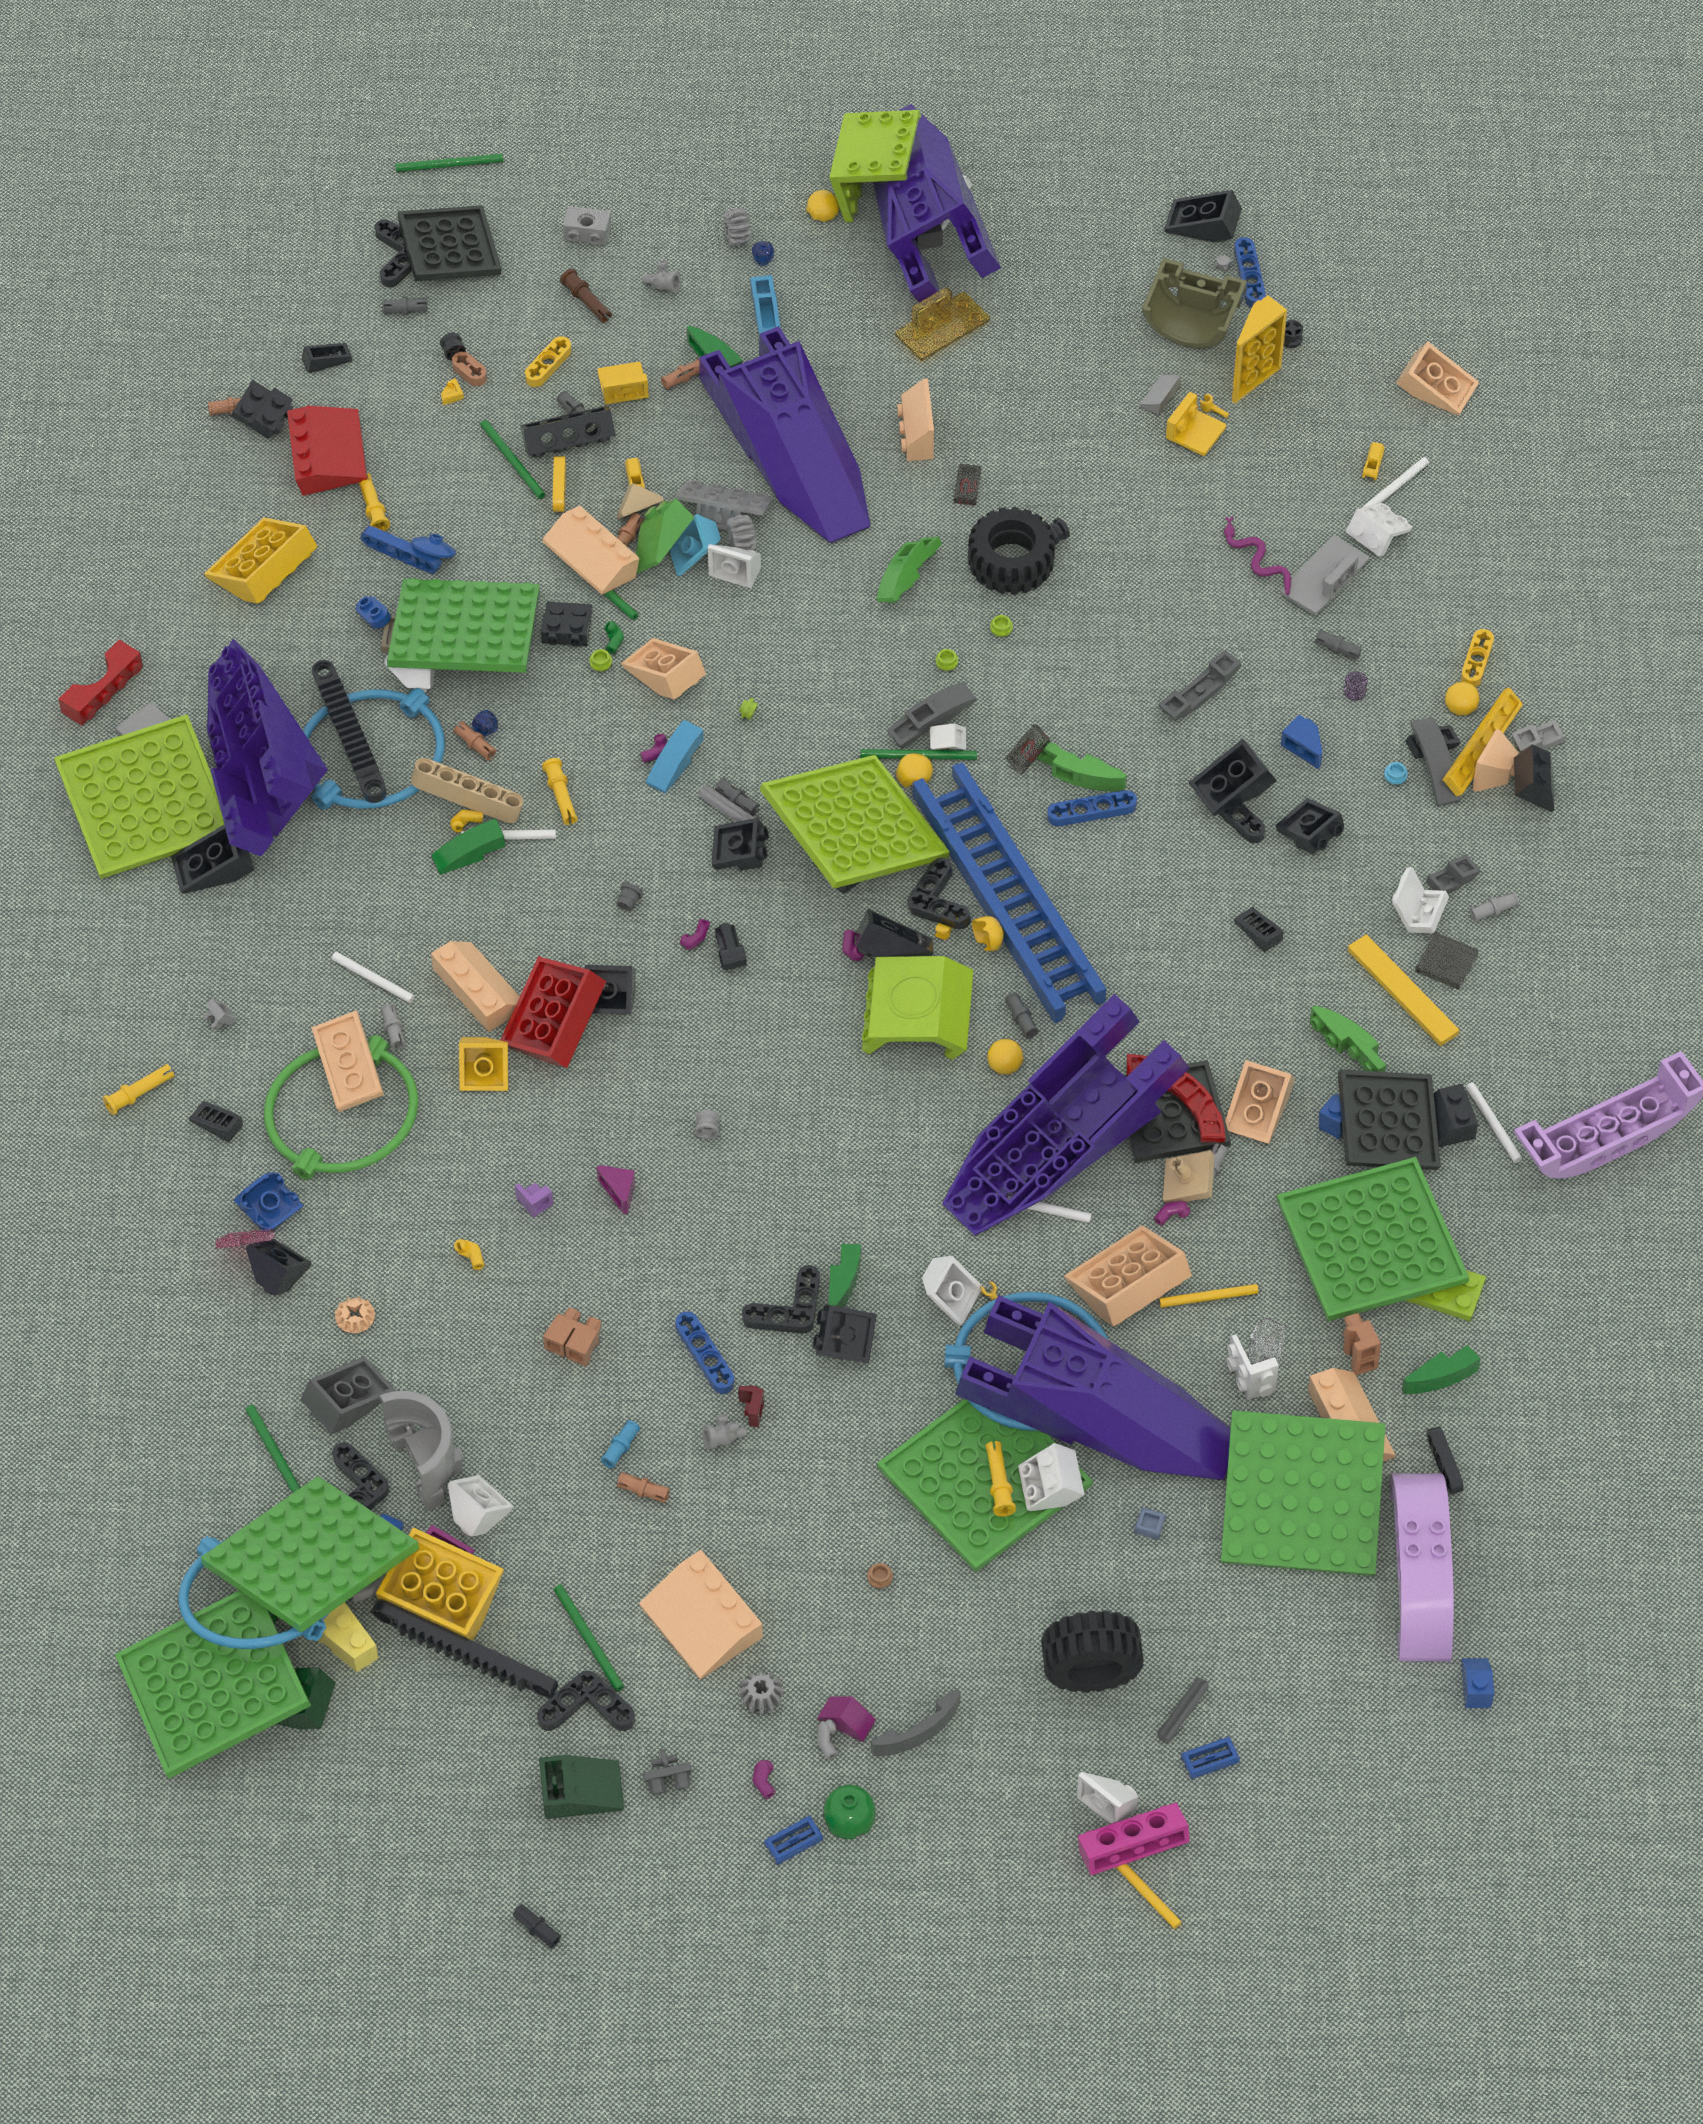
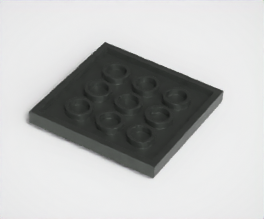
(449, 243)
(1388, 1118)
(1175, 1128)

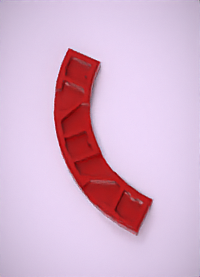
(1196, 1099)

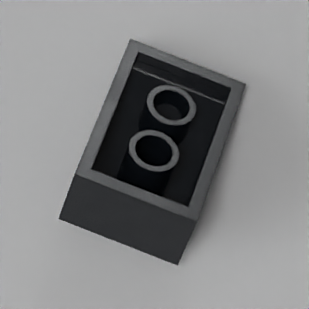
(1205, 216)
(1232, 779)
(210, 862)
(888, 938)

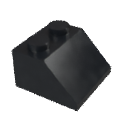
(1535, 777)
(618, 991)
(1454, 1116)

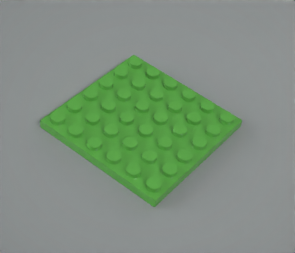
(463, 625)
(1372, 1239)
(950, 1480)
(1303, 1493)
(309, 1553)
(207, 1695)

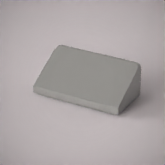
(1161, 393)

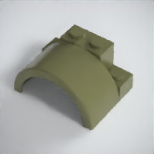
(1197, 313)

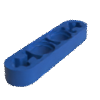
(1249, 272)
(399, 549)
(1090, 804)
(707, 1351)

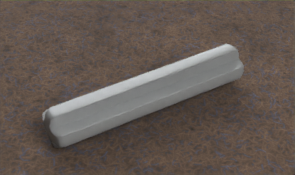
(723, 804)

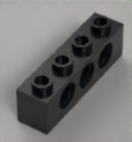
(534, 431)

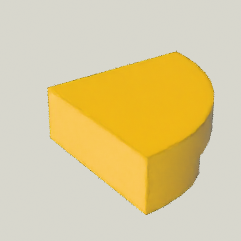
(452, 392)

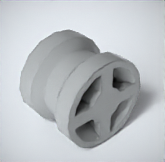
(707, 1124)

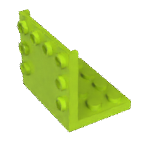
(871, 150)

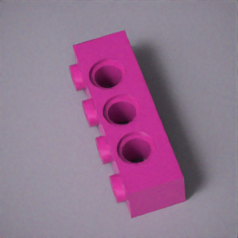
(1133, 1838)

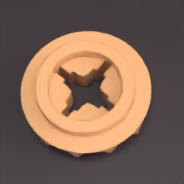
(355, 1324)

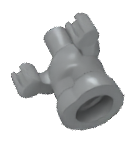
(664, 280)
(721, 1434)

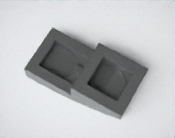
(1454, 875)

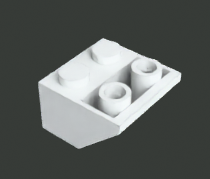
(1051, 1478)

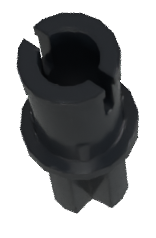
(537, 1926)

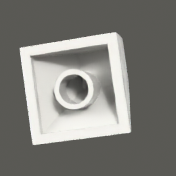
(734, 564)
(414, 677)
(951, 1287)
(476, 1505)
(1107, 1797)

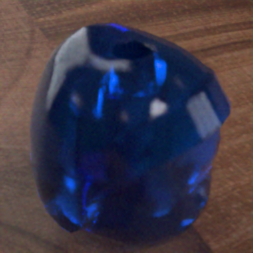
(763, 252)
(485, 723)

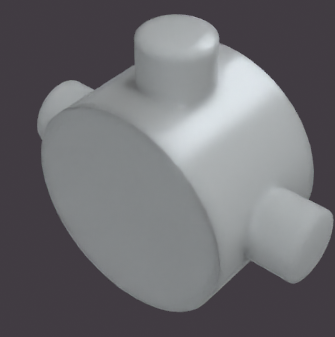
(1223, 263)

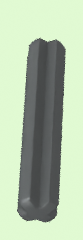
(1182, 1710)

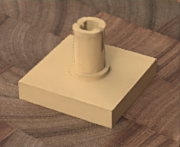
(1188, 1177)

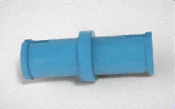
(620, 1444)

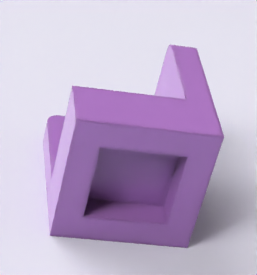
(534, 1198)

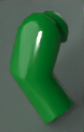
(615, 636)

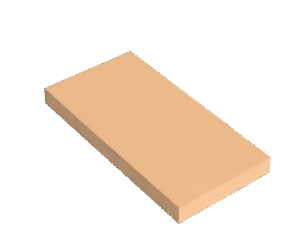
(347, 1061)

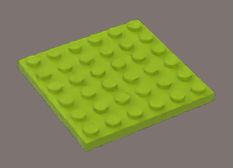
(141, 795)
(854, 821)

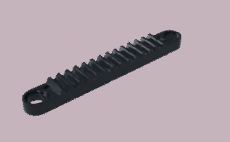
(349, 731)
(464, 1648)

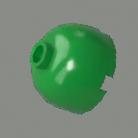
(849, 1811)

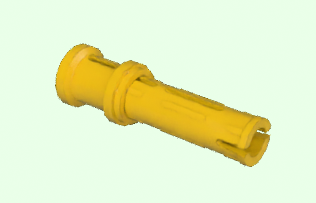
(375, 510)
(557, 782)
(128, 1094)
(1001, 1489)

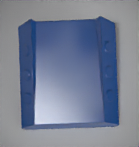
(268, 1201)

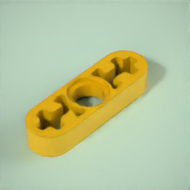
(549, 352)
(559, 483)
(1474, 649)

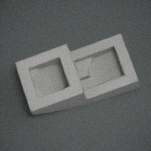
(1541, 736)

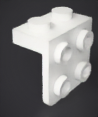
(1376, 527)
(1418, 907)
(1253, 1379)

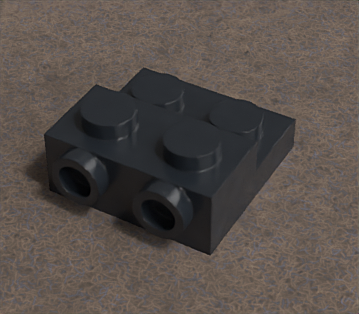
(262, 409)
(566, 623)
(1311, 825)
(739, 845)
(845, 1334)

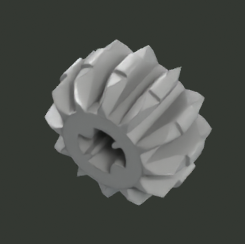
(737, 226)
(741, 532)
(761, 1701)

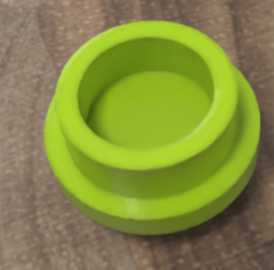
(1001, 626)
(600, 660)
(946, 660)
(748, 708)

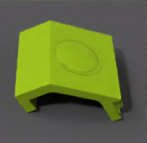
(918, 1003)

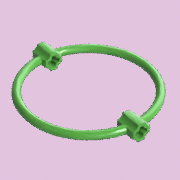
(309, 1160)

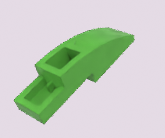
(903, 568)
(1085, 772)
(1348, 1036)

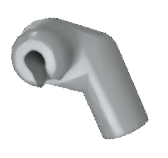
(369, 1591)
(823, 1738)

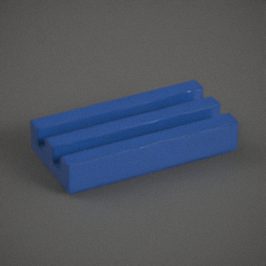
(1220, 1764)
(774, 1851)

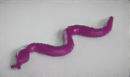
(1229, 533)

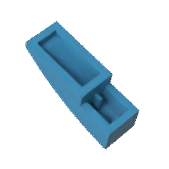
(764, 303)
(675, 756)

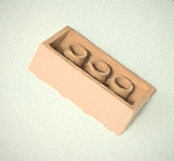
(592, 550)
(475, 983)
(1341, 1397)

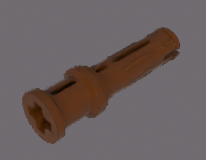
(580, 289)

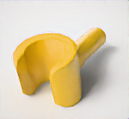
(1208, 406)
(943, 931)
(992, 1294)

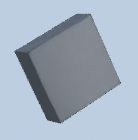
(1150, 1523)

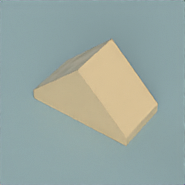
(637, 499)

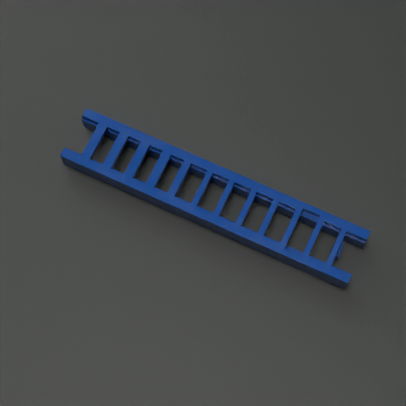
(986, 893)

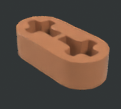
(466, 371)

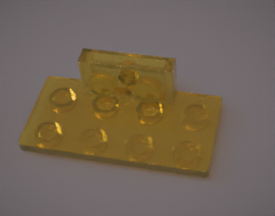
(940, 322)

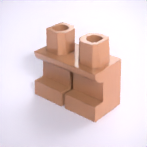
(571, 1337)
(1362, 1343)

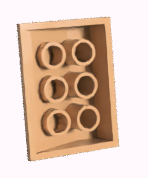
(1129, 1275)
(702, 1615)

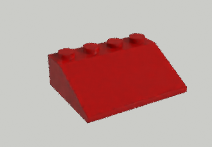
(326, 448)
(553, 1011)

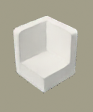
(948, 736)

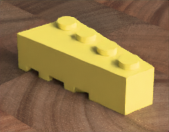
(348, 1638)

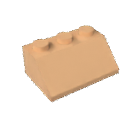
(916, 422)

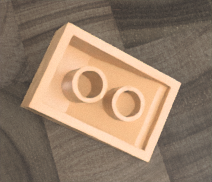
(1437, 380)
(665, 667)
(1259, 1101)

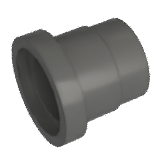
(629, 896)

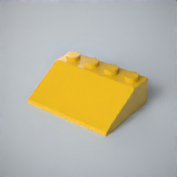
(1259, 346)
(262, 559)
(443, 1585)

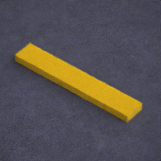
(1498, 718)
(1403, 990)

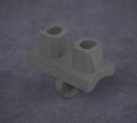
(679, 1772)

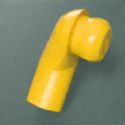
(463, 817)
(470, 1250)

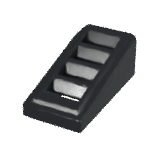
(315, 362)
(1264, 943)
(225, 1133)

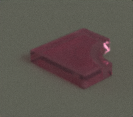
(243, 1238)

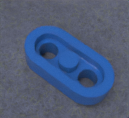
(373, 612)

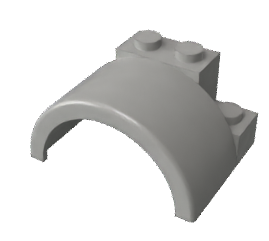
(429, 1448)

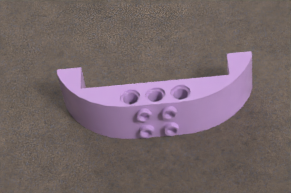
(1615, 1124)
(1423, 1566)

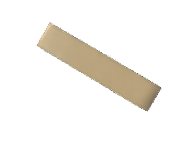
(466, 790)

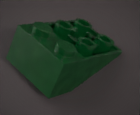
(319, 1690)
(580, 1786)

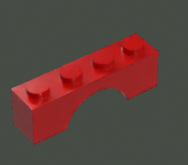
(83, 701)

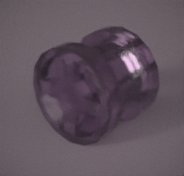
(1352, 691)

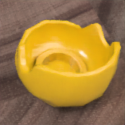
(822, 205)
(1462, 698)
(913, 768)
(988, 931)
(1005, 1056)

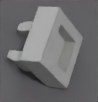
(220, 1012)

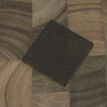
(1447, 960)

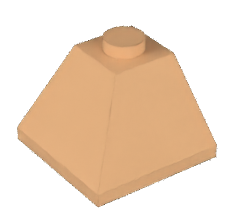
(1495, 764)

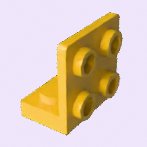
(623, 382)
(1193, 428)

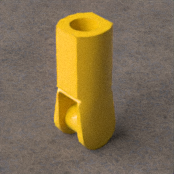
(1373, 460)
(634, 472)

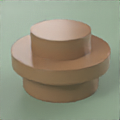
(880, 1575)

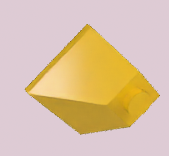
(483, 1064)

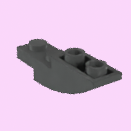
(930, 712)

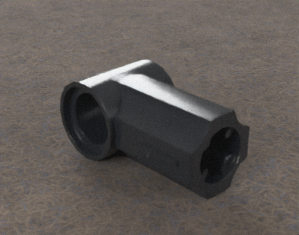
(730, 951)

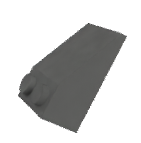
(345, 1394)

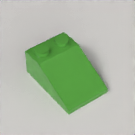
(660, 532)

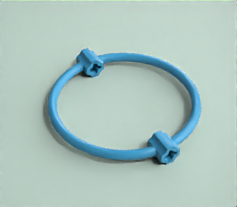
(411, 705)
(957, 1355)
(312, 1633)

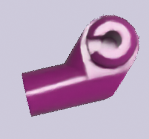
(653, 754)
(698, 937)
(849, 946)
(1172, 1208)
(760, 1778)

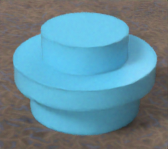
(1396, 773)

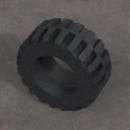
(1008, 573)
(1092, 1651)

